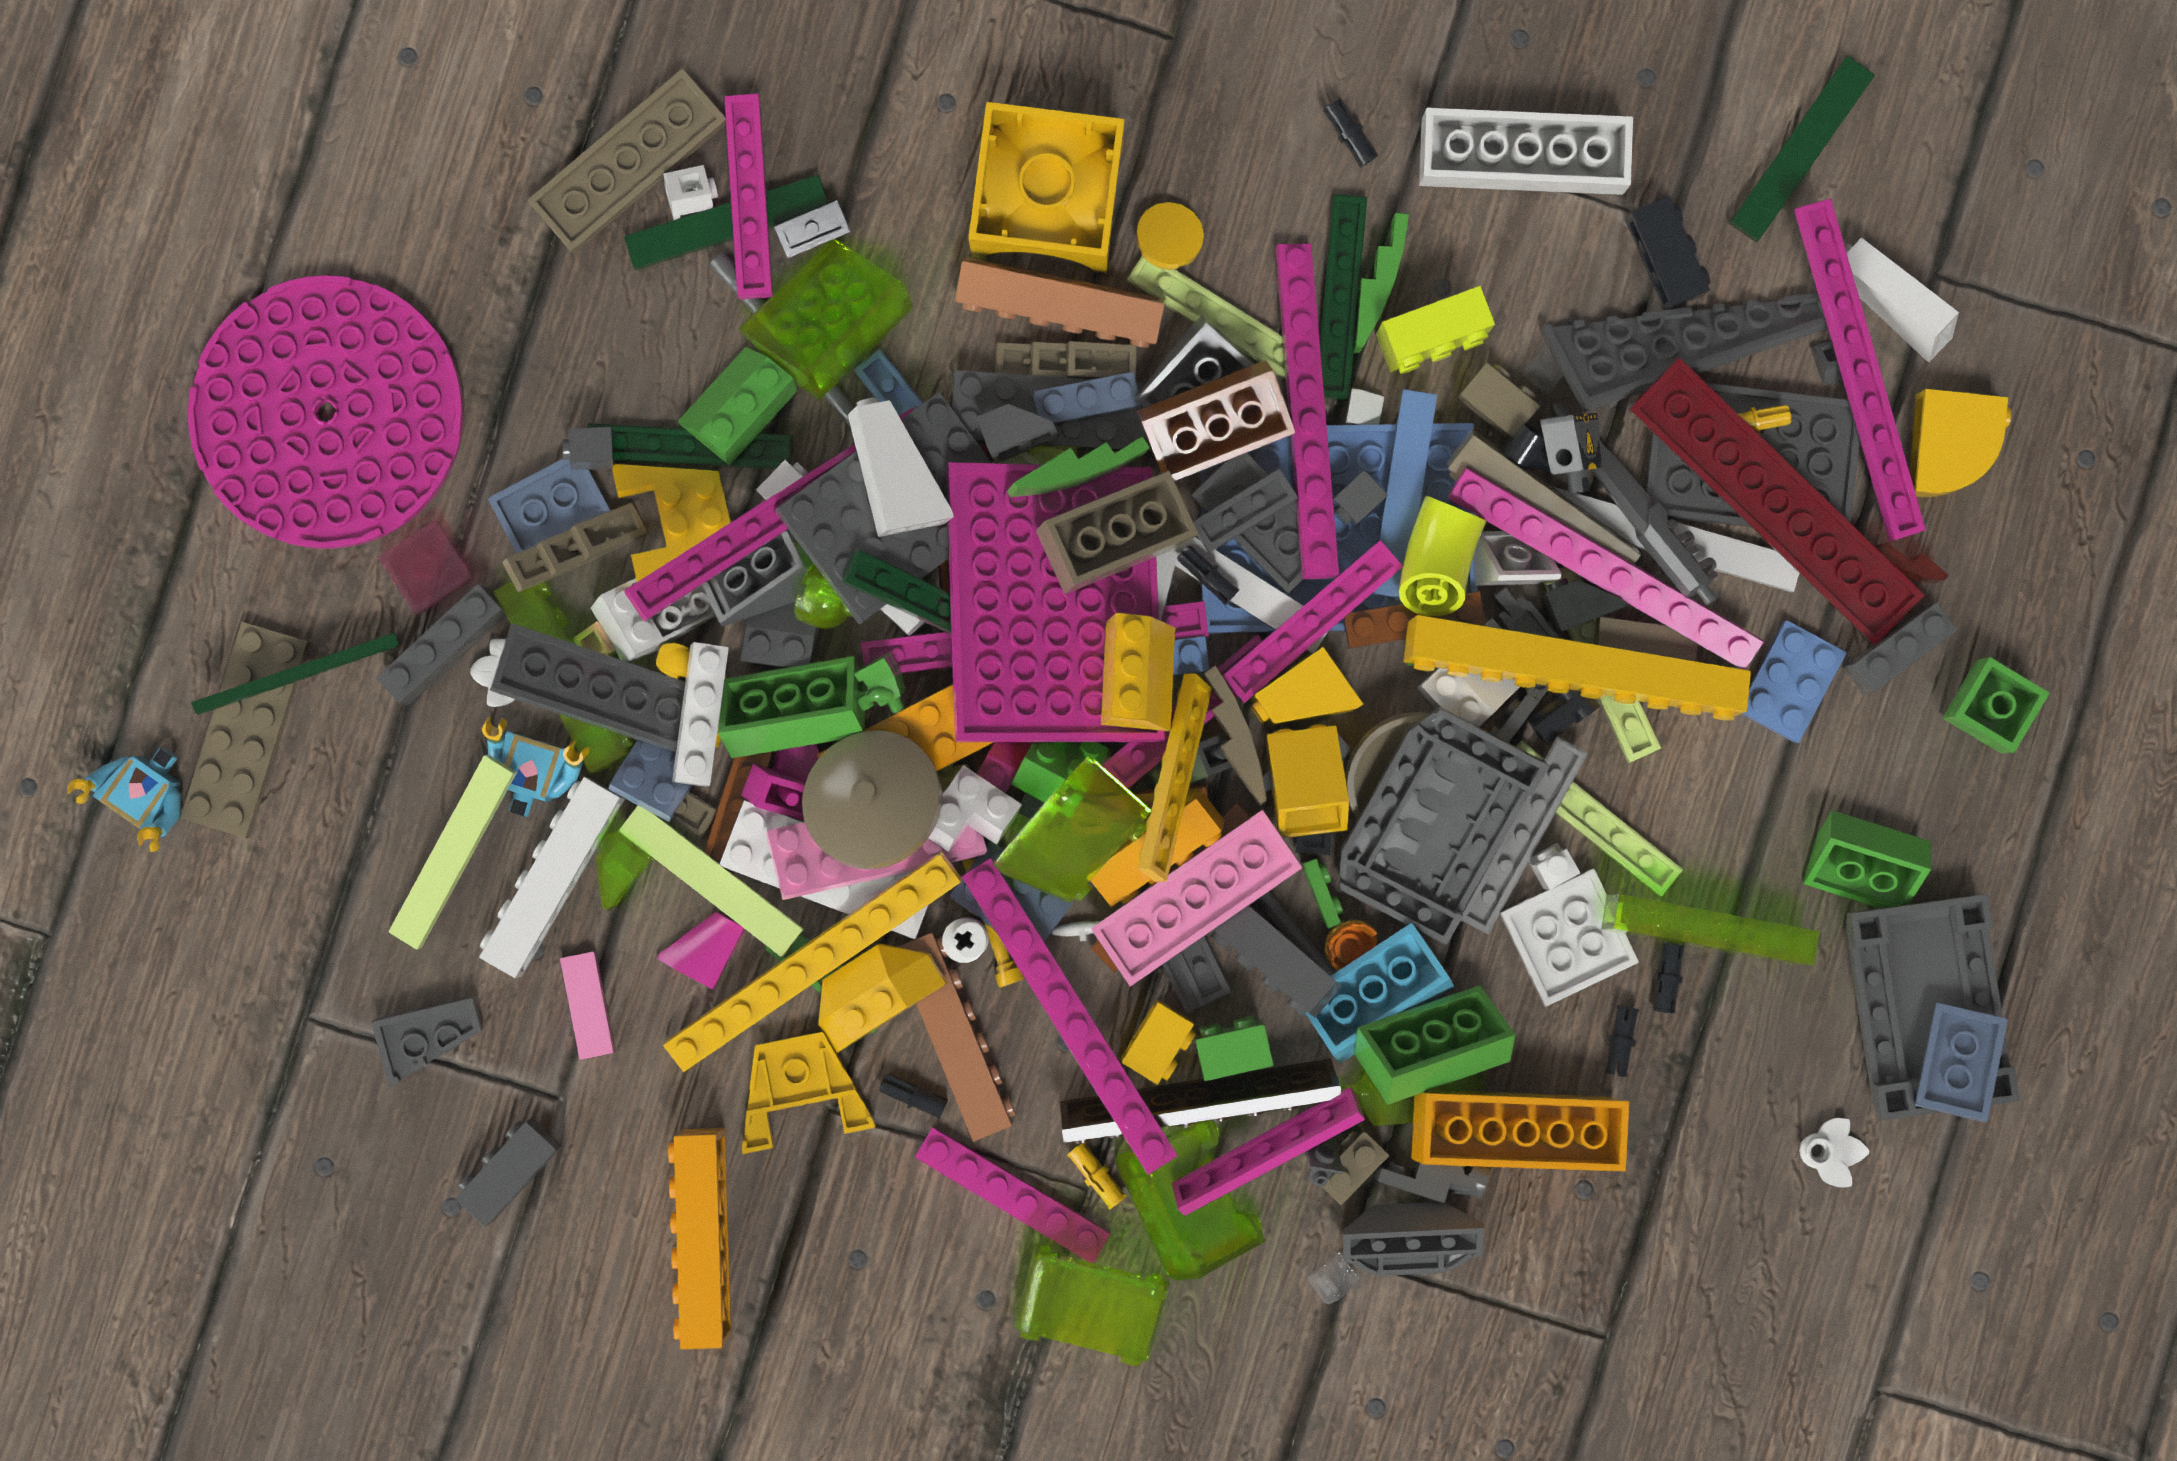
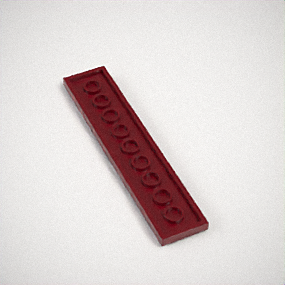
(1776, 501)

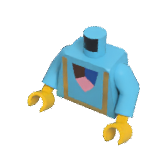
(541, 768)
(138, 792)

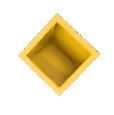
(1306, 692)
(1307, 781)

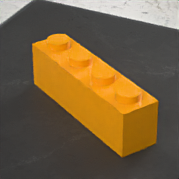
(1120, 875)

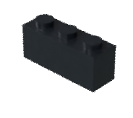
(1668, 253)

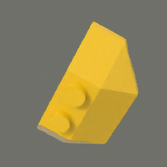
(874, 991)

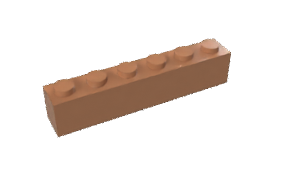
(1059, 301)
(962, 1049)

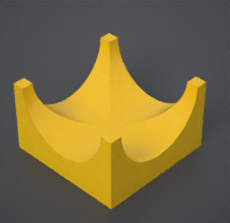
(1046, 184)

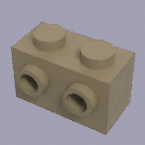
(1499, 400)
(1359, 1159)

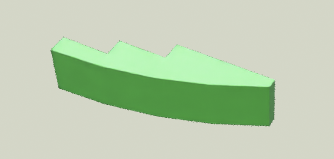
(1375, 291)
(1069, 471)

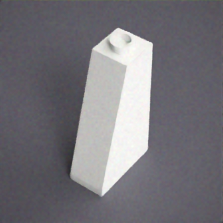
(1901, 300)
(894, 473)

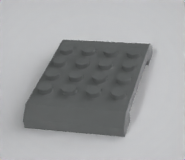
(1900, 969)

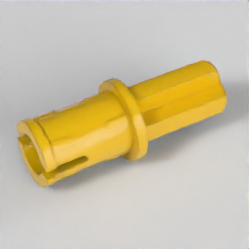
(1767, 417)

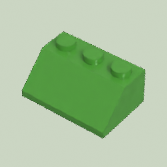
(739, 404)
(1867, 862)

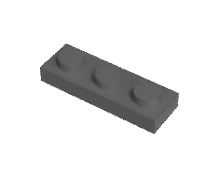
(1244, 510)

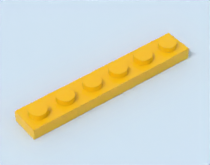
(1174, 778)

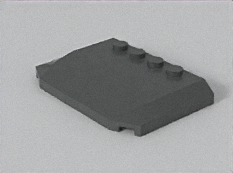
(1436, 822)

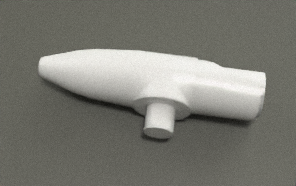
(1076, 929)

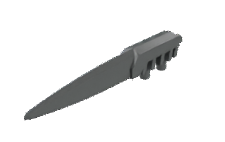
(1653, 529)

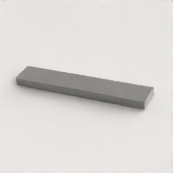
(1523, 836)

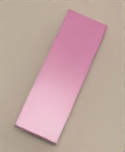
(587, 1005)

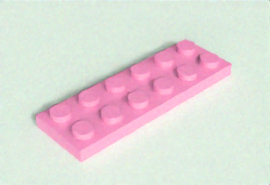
(807, 869)
(1197, 898)

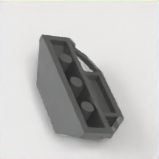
(1412, 1239)

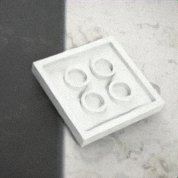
(1563, 938)

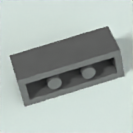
(1900, 648)
(507, 1171)

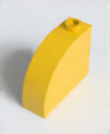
(1954, 439)

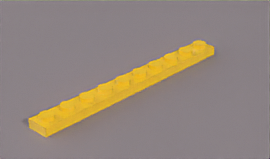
(813, 961)

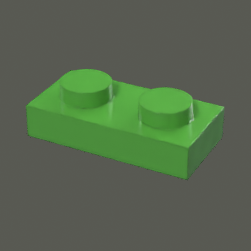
(1328, 906)

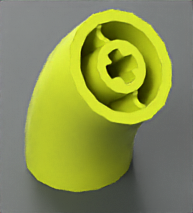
(1439, 558)

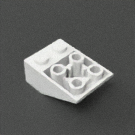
(637, 639)

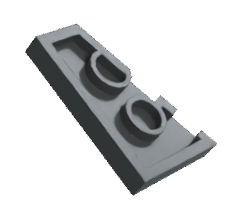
(422, 1034)

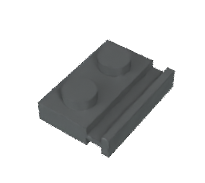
(1196, 976)

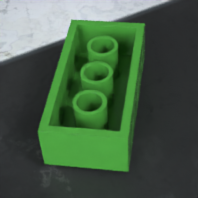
(791, 707)
(1434, 1044)

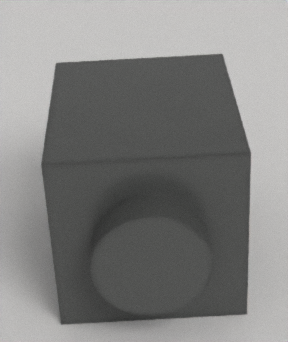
(588, 448)
(1358, 499)

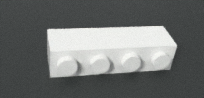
(700, 714)

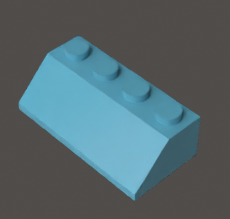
(1380, 984)

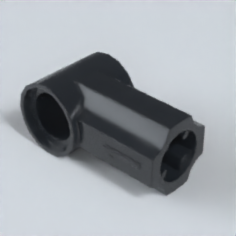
(1528, 448)
(1561, 713)

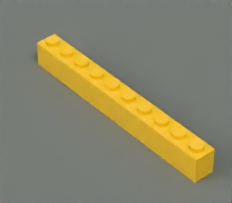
(1576, 666)

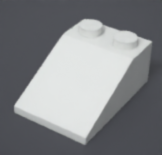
(1467, 695)

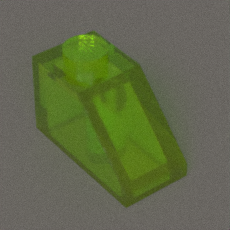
(618, 867)

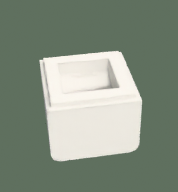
(1363, 408)

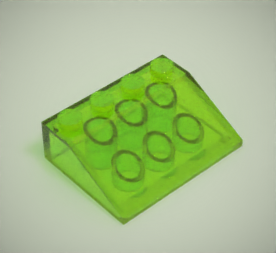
(827, 317)

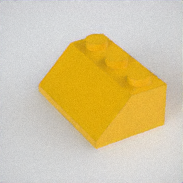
(1138, 672)

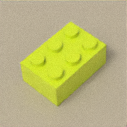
(1435, 330)

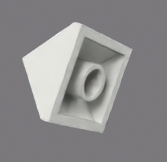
(1508, 561)

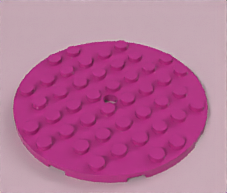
(261, 398)

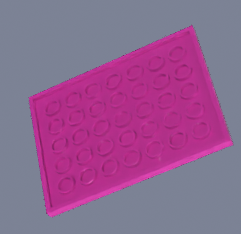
(1020, 647)

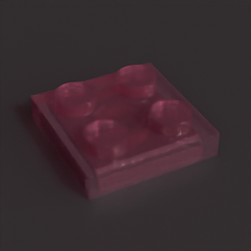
(426, 567)

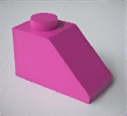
(1003, 763)
(774, 791)

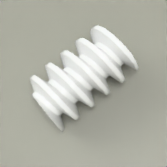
(951, 940)

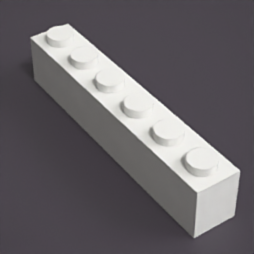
(551, 877)

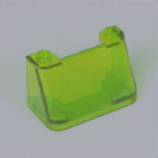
(1074, 833)
(1202, 1239)
(1091, 1305)

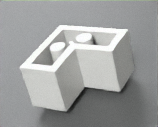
(974, 804)

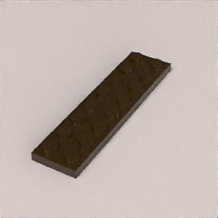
(1209, 1100)

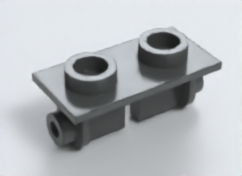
(1323, 1161)

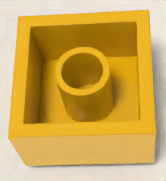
(1158, 1041)

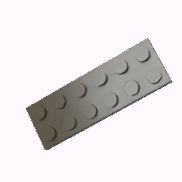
(627, 161)
(244, 734)

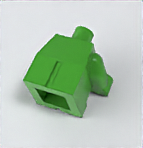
(883, 683)

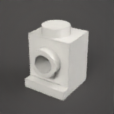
(689, 191)
(1553, 866)

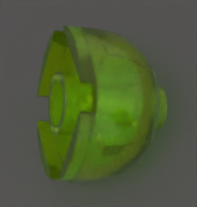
(819, 604)

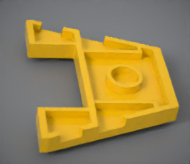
(688, 505)
(798, 1074)

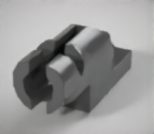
(1435, 1180)

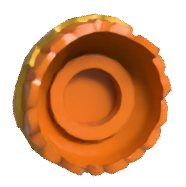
(1349, 942)

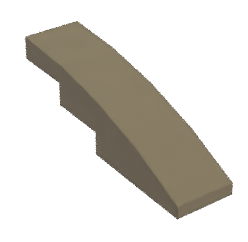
(1067, 360)
(574, 547)
(1240, 749)

